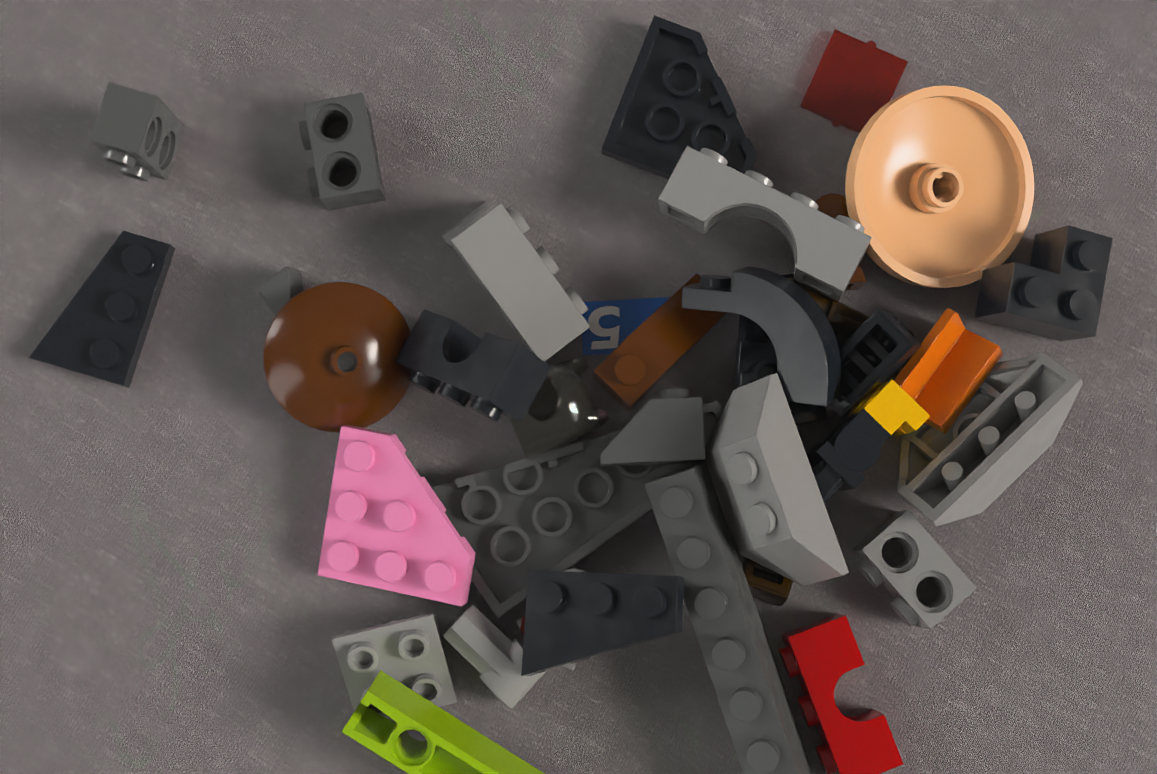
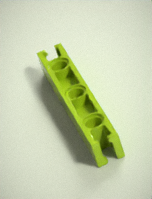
(449, 743)

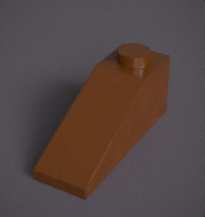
(654, 349)

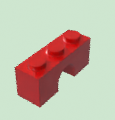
(818, 658)

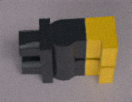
(859, 437)

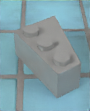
(518, 278)

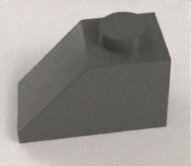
(660, 433)

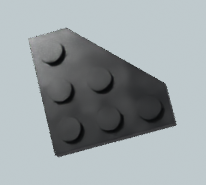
(675, 104)

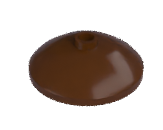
(305, 348)

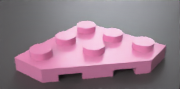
(390, 525)

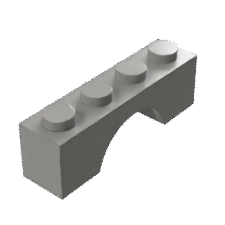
(708, 192)

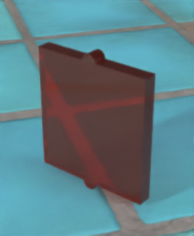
(852, 81)

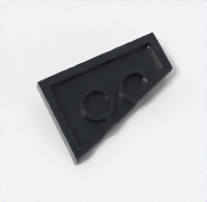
(110, 313)

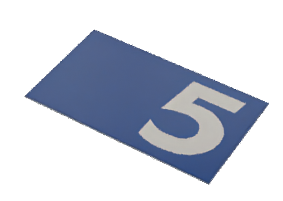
(614, 321)

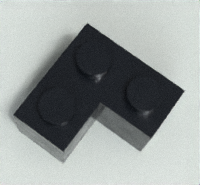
(1056, 293)

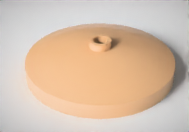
(940, 186)

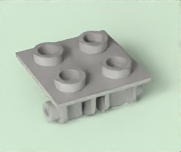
(402, 649)

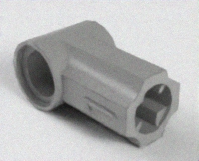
(492, 655)

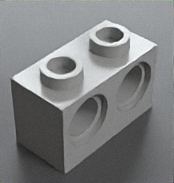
(920, 560)

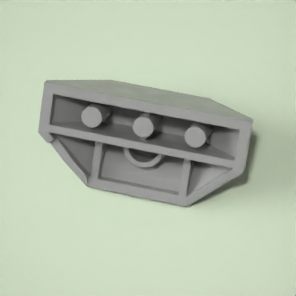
(991, 441)
(770, 487)

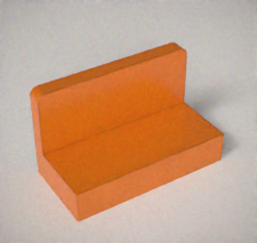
(948, 370)

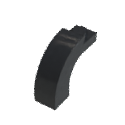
(791, 318)

